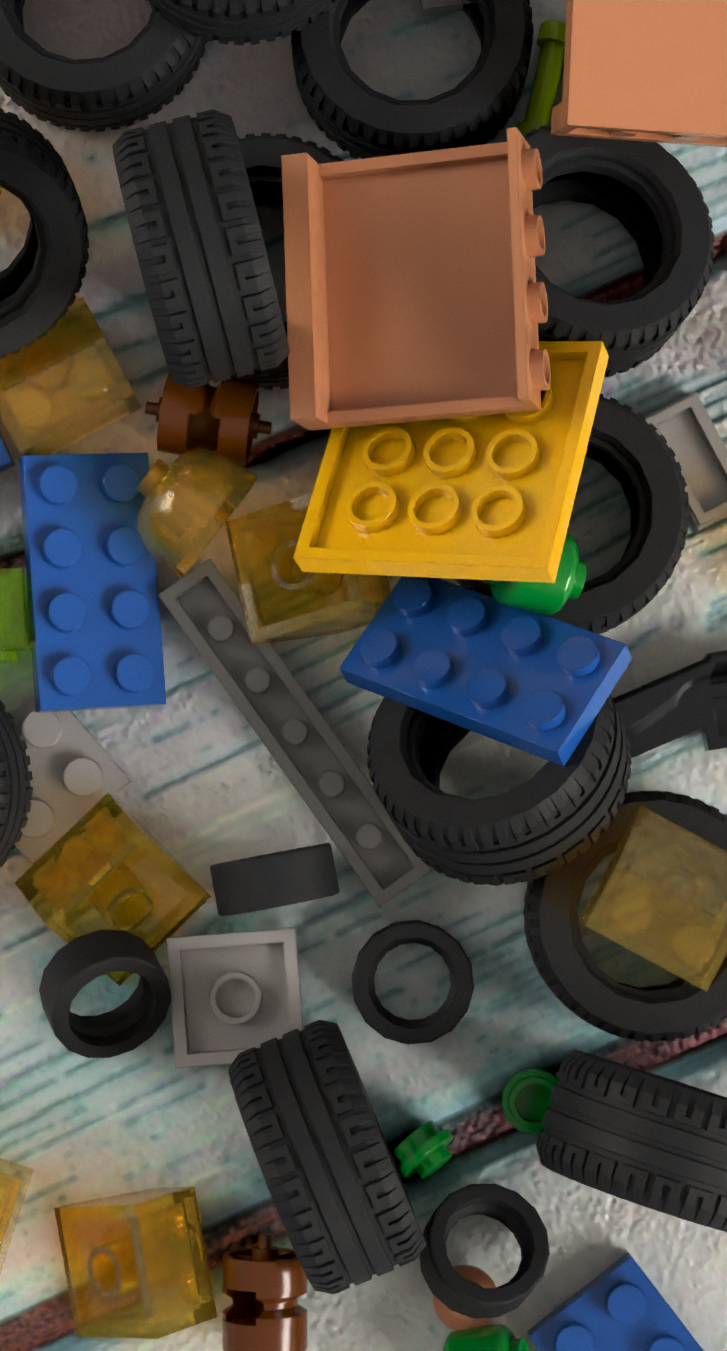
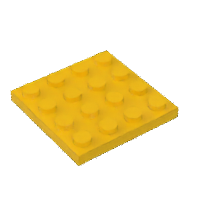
(458, 492)

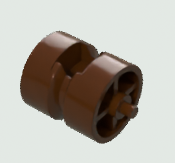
(209, 418)
(264, 1299)

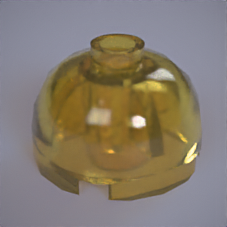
(189, 505)

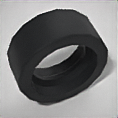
(274, 879)
(127, 1024)
(415, 1030)
(513, 1213)

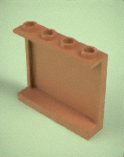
(645, 71)
(414, 285)

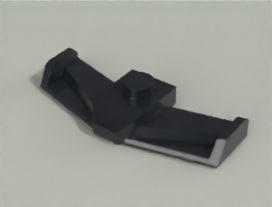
(677, 706)

